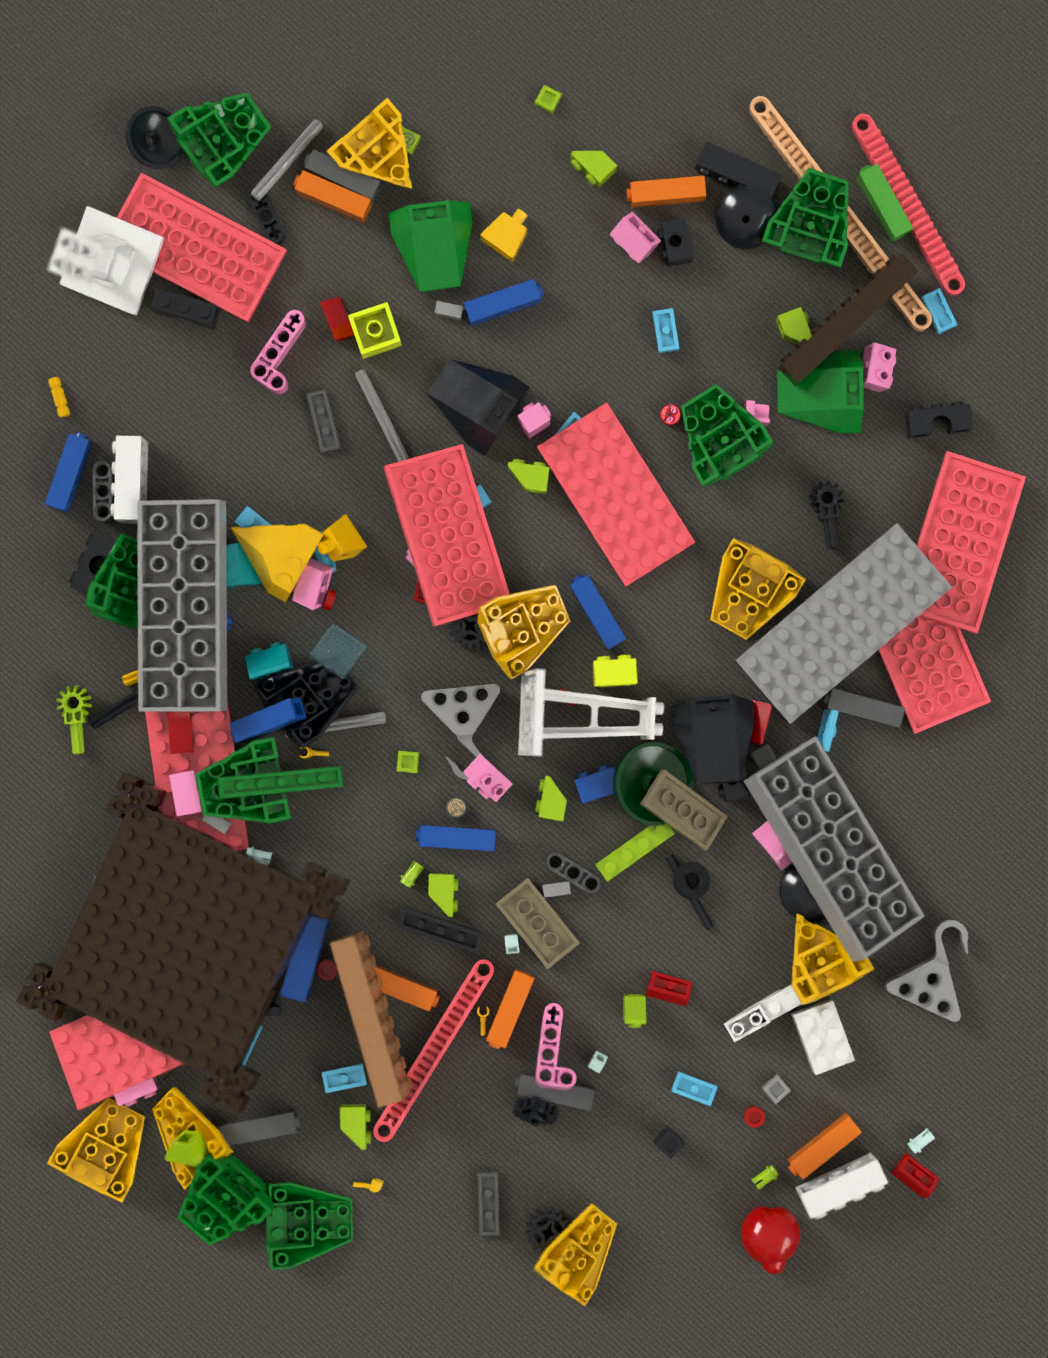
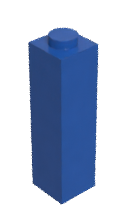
(503, 302)
(69, 472)
(597, 611)
(268, 720)
(456, 837)

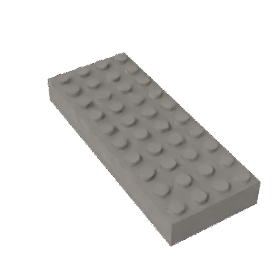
(182, 605)
(843, 623)
(834, 849)

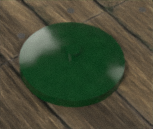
(639, 770)

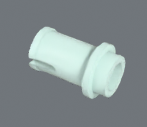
(259, 854)
(920, 1141)

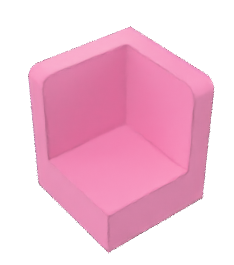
(759, 411)

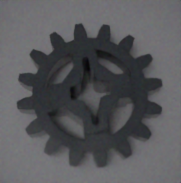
(463, 633)
(535, 1111)
(538, 1227)

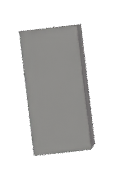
(449, 310)
(220, 824)
(556, 889)

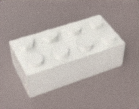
(130, 477)
(841, 1186)

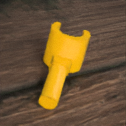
(314, 753)
(483, 1020)
(375, 1186)

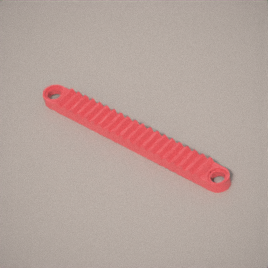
(923, 229)
(436, 1047)

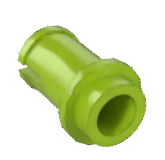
(411, 874)
(767, 1176)

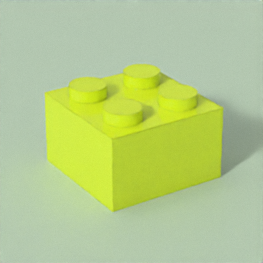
(375, 330)
(614, 672)

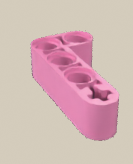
(282, 349)
(552, 1046)

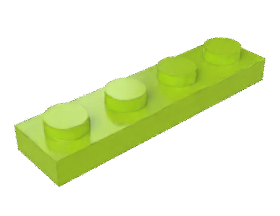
(633, 850)

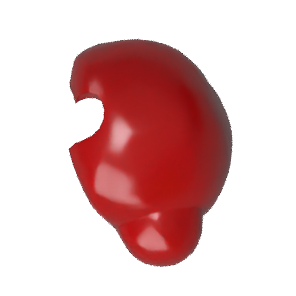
(770, 1237)

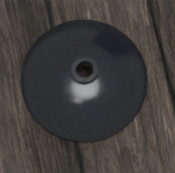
(153, 124)
(741, 202)
(796, 896)

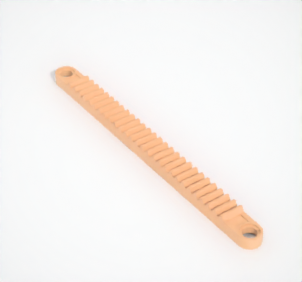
(857, 235)

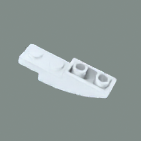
(762, 1013)

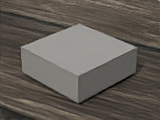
(776, 1089)

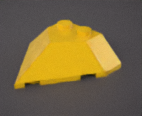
(376, 147)
(278, 553)
(822, 963)

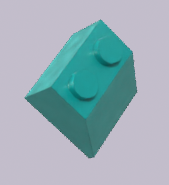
(239, 569)
(269, 661)

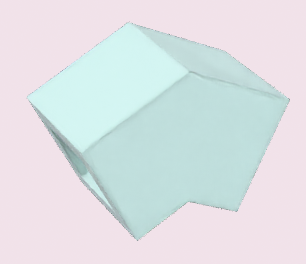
(511, 944)
(597, 1061)

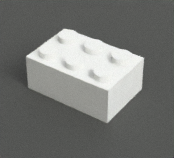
(822, 1036)

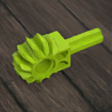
(76, 716)

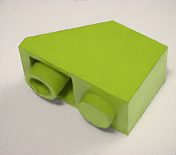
(594, 165)
(794, 326)
(531, 477)
(552, 802)
(442, 891)
(634, 1010)
(354, 1123)
(187, 1149)

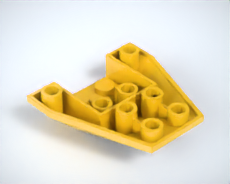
(752, 588)
(522, 626)
(173, 1116)
(102, 1150)
(578, 1255)

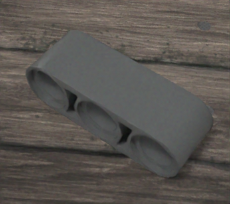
(98, 483)
(583, 875)

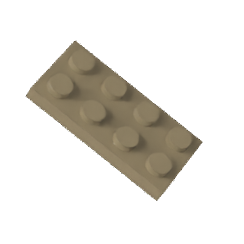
(683, 810)
(537, 923)

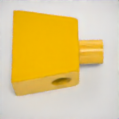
(506, 234)
(341, 540)

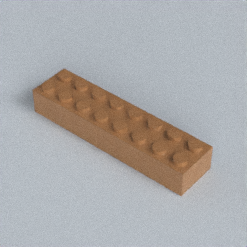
(371, 1018)

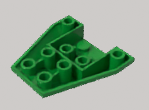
(433, 242)
(828, 395)
(305, 1224)

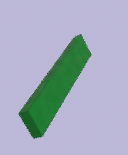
(279, 782)

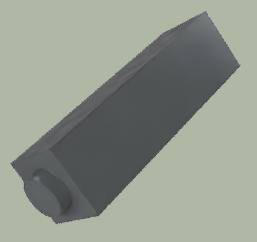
(327, 169)
(864, 708)
(578, 1096)
(261, 1127)

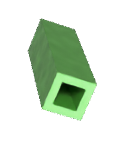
(884, 202)

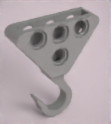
(451, 708)
(917, 976)

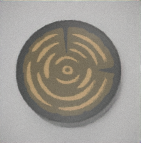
(456, 807)

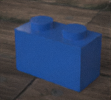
(596, 784)

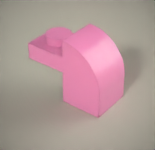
(772, 845)

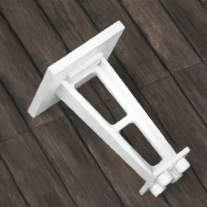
(107, 259)
(531, 715)

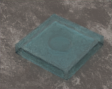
(338, 651)

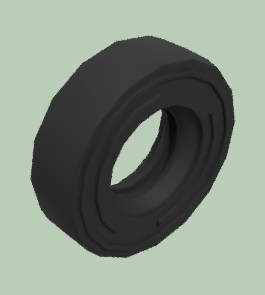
(679, 880)

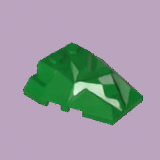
(219, 135)
(812, 220)
(722, 435)
(115, 586)
(254, 758)
(224, 1199)

